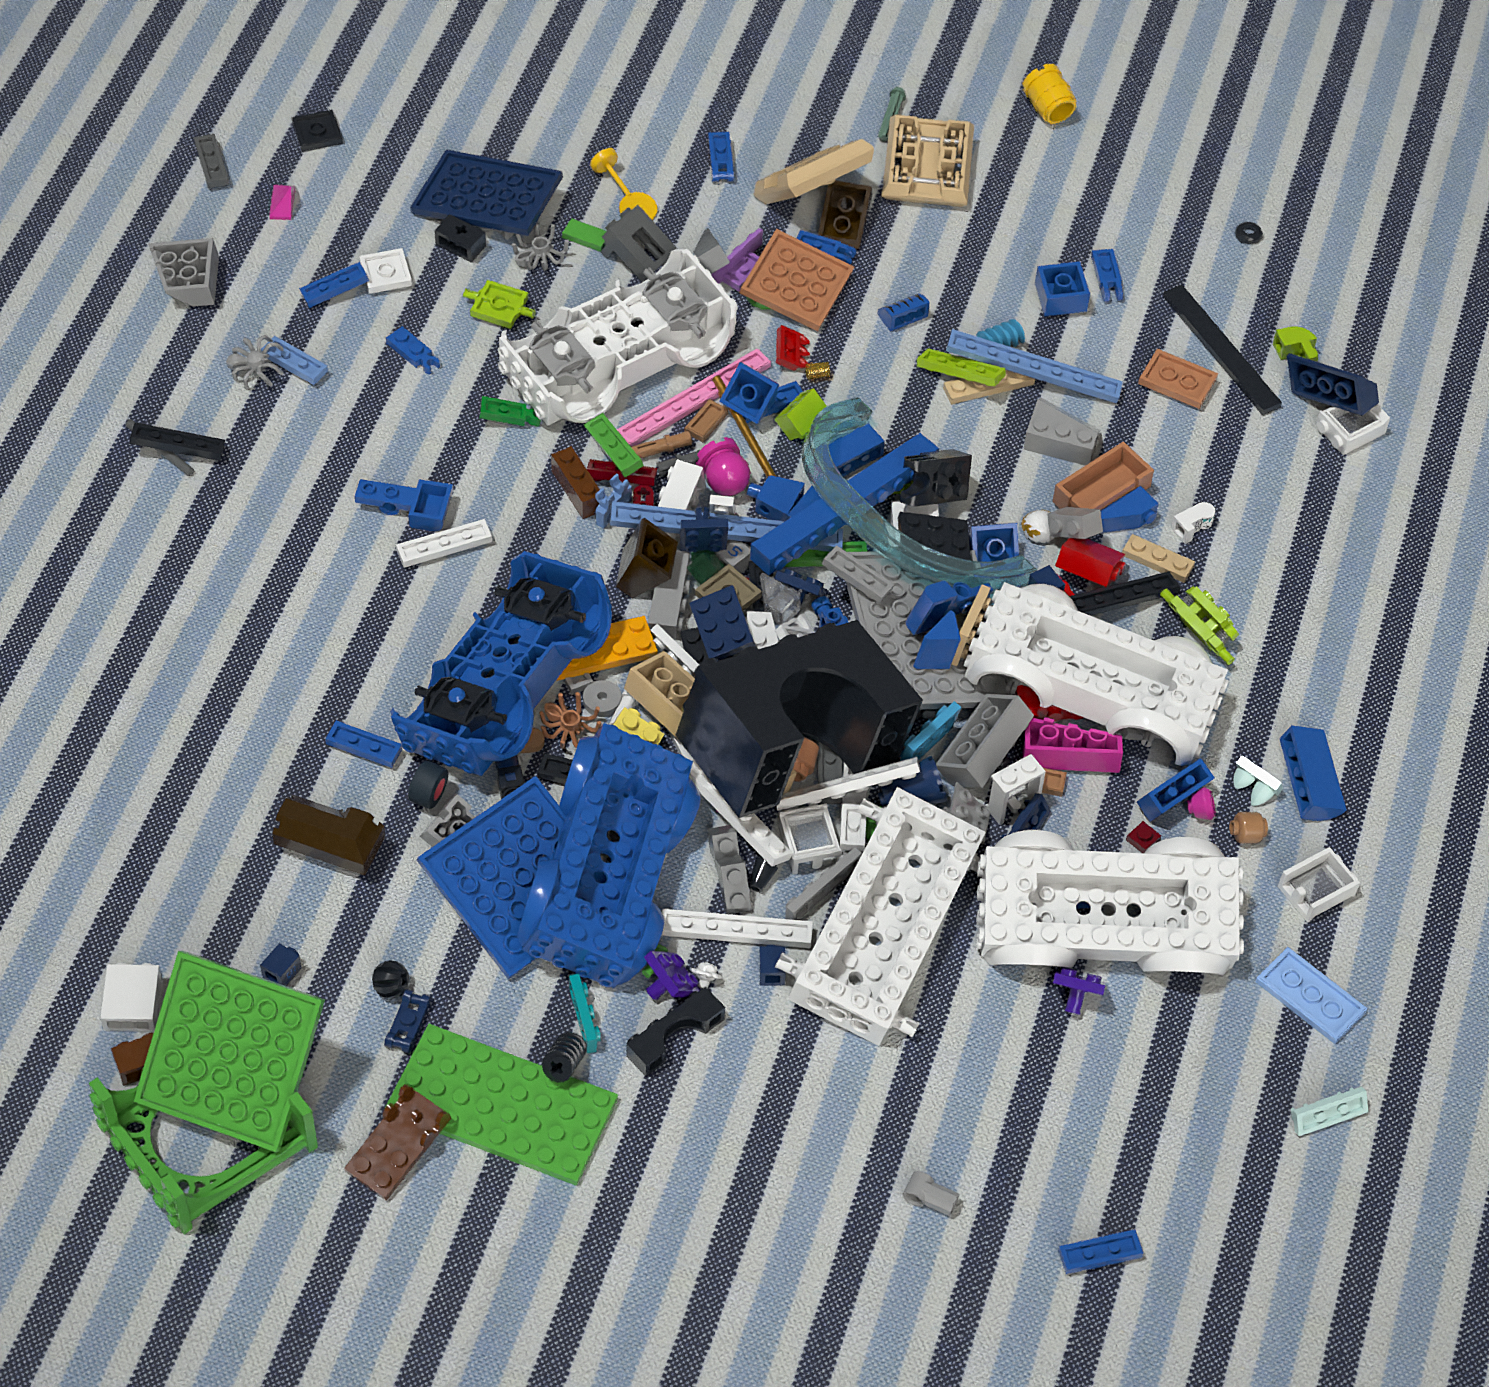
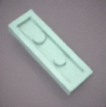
(1330, 1111)

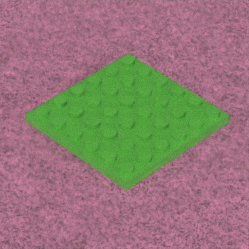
(229, 1050)

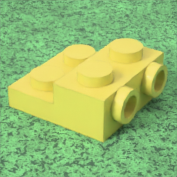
(630, 722)

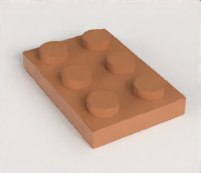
(1178, 378)

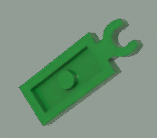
(507, 412)

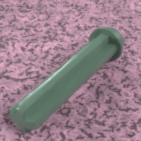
(897, 95)

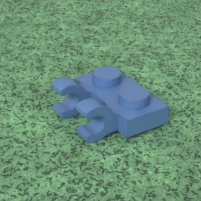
(621, 493)

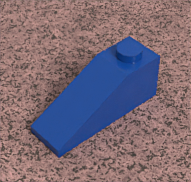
(1129, 511)

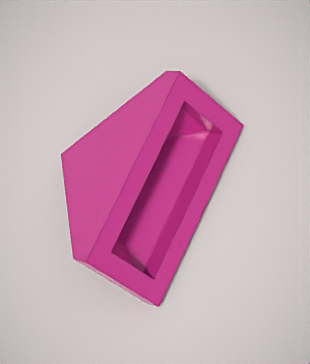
(282, 202)

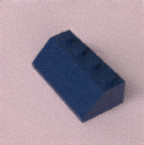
(1331, 385)

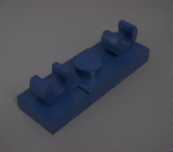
(1032, 816)

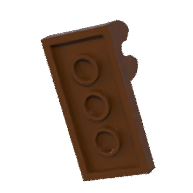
(397, 1142)

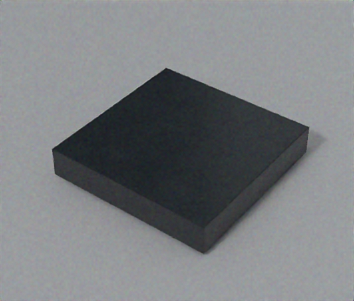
(317, 130)

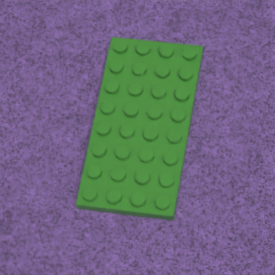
(508, 1104)

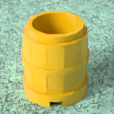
(1050, 94)

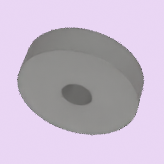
(602, 689)

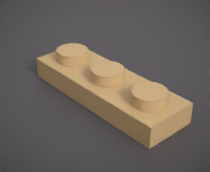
(1158, 558)

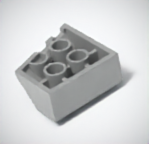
(188, 269)
(1060, 434)

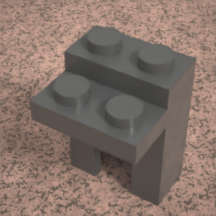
(619, 240)

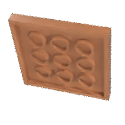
(796, 280)

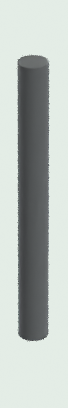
(172, 457)

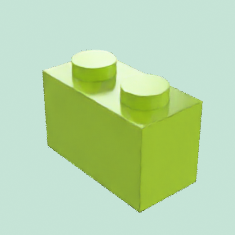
(799, 414)

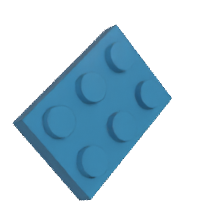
(931, 732)

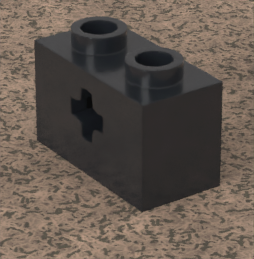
(460, 238)

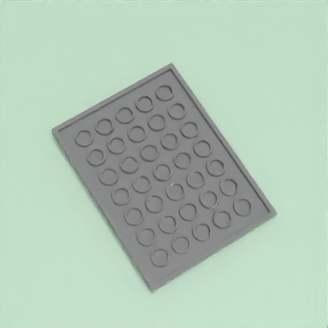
(888, 628)

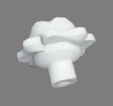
(706, 972)

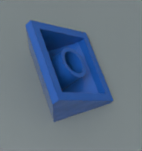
(750, 393)
(994, 541)
(939, 645)

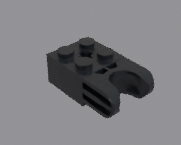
(938, 477)

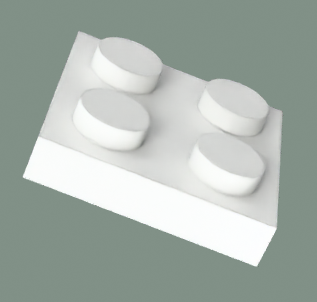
(386, 270)

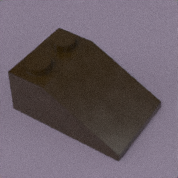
(845, 212)

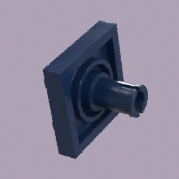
(703, 533)
(801, 586)

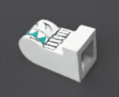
(1193, 520)

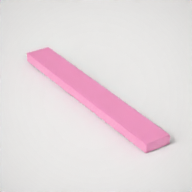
(686, 401)

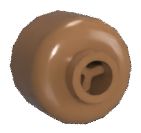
(1248, 827)

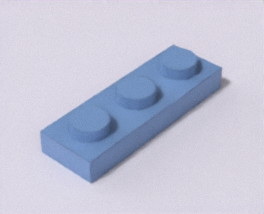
(296, 361)

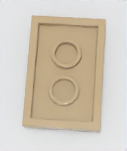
(972, 620)

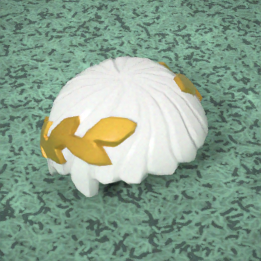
(1036, 526)

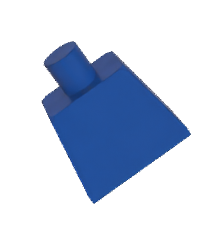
(776, 497)

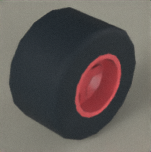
(428, 784)

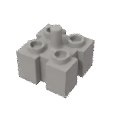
(453, 816)

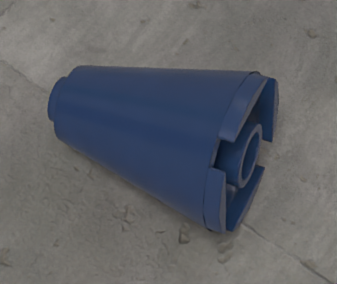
(925, 785)

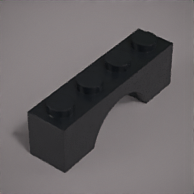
(699, 1012)

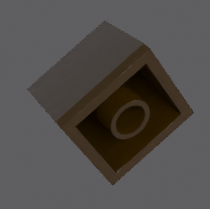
(646, 559)

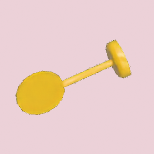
(603, 162)

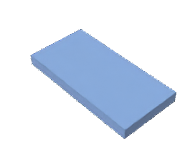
(1311, 995)

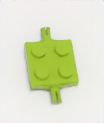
(499, 304)

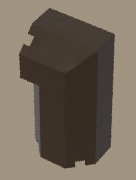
(329, 834)

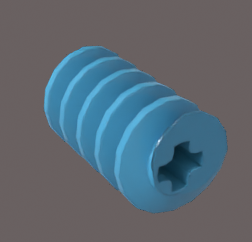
(1006, 333)

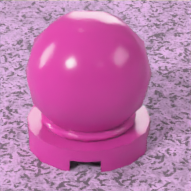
(724, 467)

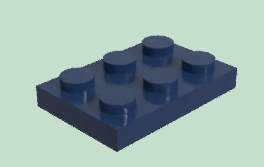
(722, 623)

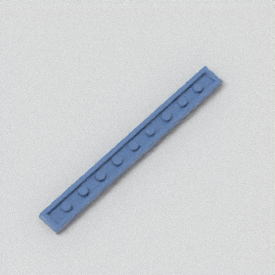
(669, 520)

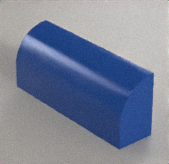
(1312, 773)

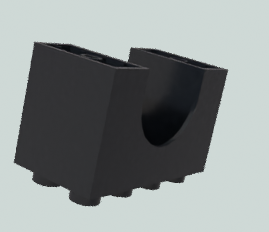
(757, 707)

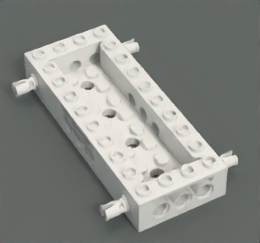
(903, 832)

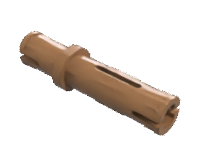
(665, 444)

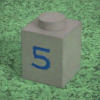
(736, 555)

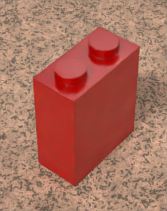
(1091, 560)

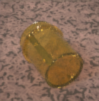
(817, 370)

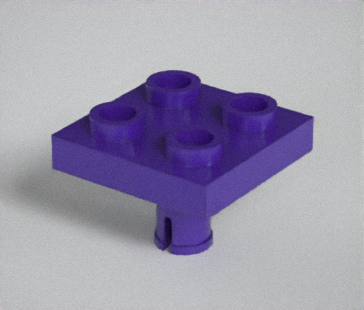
(671, 975)
(1078, 986)

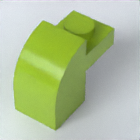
(1296, 342)

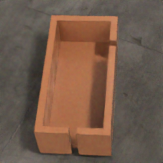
(1104, 480)

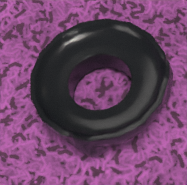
(1248, 238)

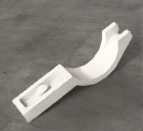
(852, 823)

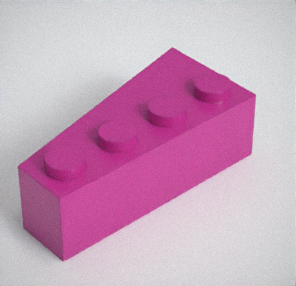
(1071, 747)

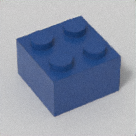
(1062, 288)

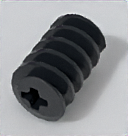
(564, 1057)

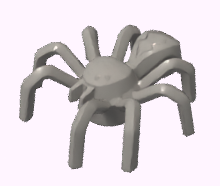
(540, 248)
(255, 360)

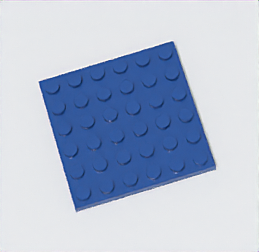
(492, 865)

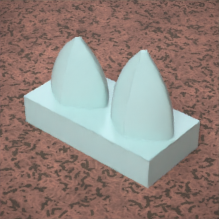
(1265, 784)

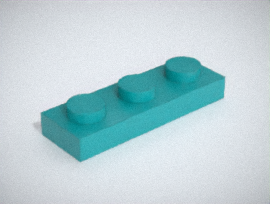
(584, 1013)

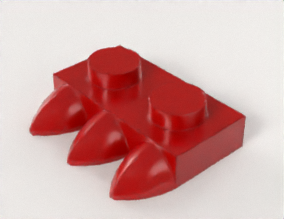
(790, 348)

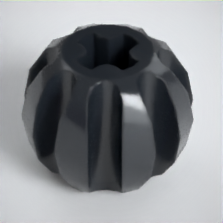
(390, 979)

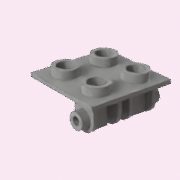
(968, 809)

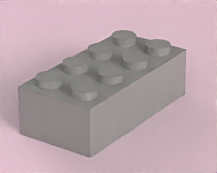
(984, 740)

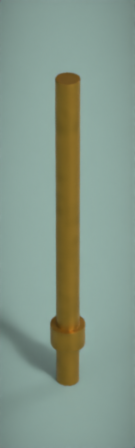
(748, 435)

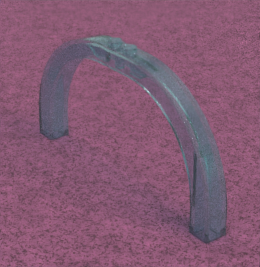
(877, 531)

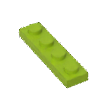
(961, 367)

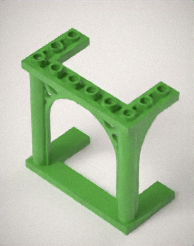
(118, 1109)

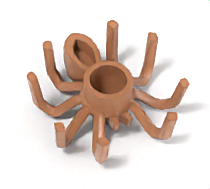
(568, 720)

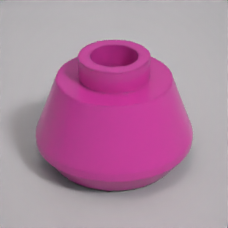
(1202, 804)

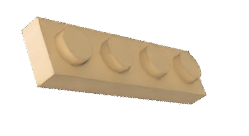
(963, 390)

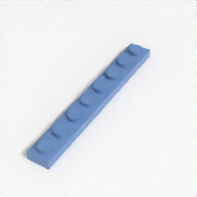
(1034, 366)

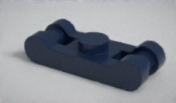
(408, 1021)

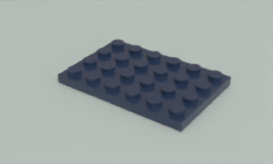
(487, 192)

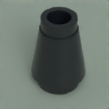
(761, 874)

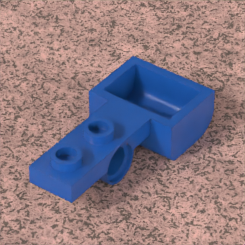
(425, 503)
(938, 601)

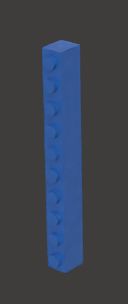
(819, 521)

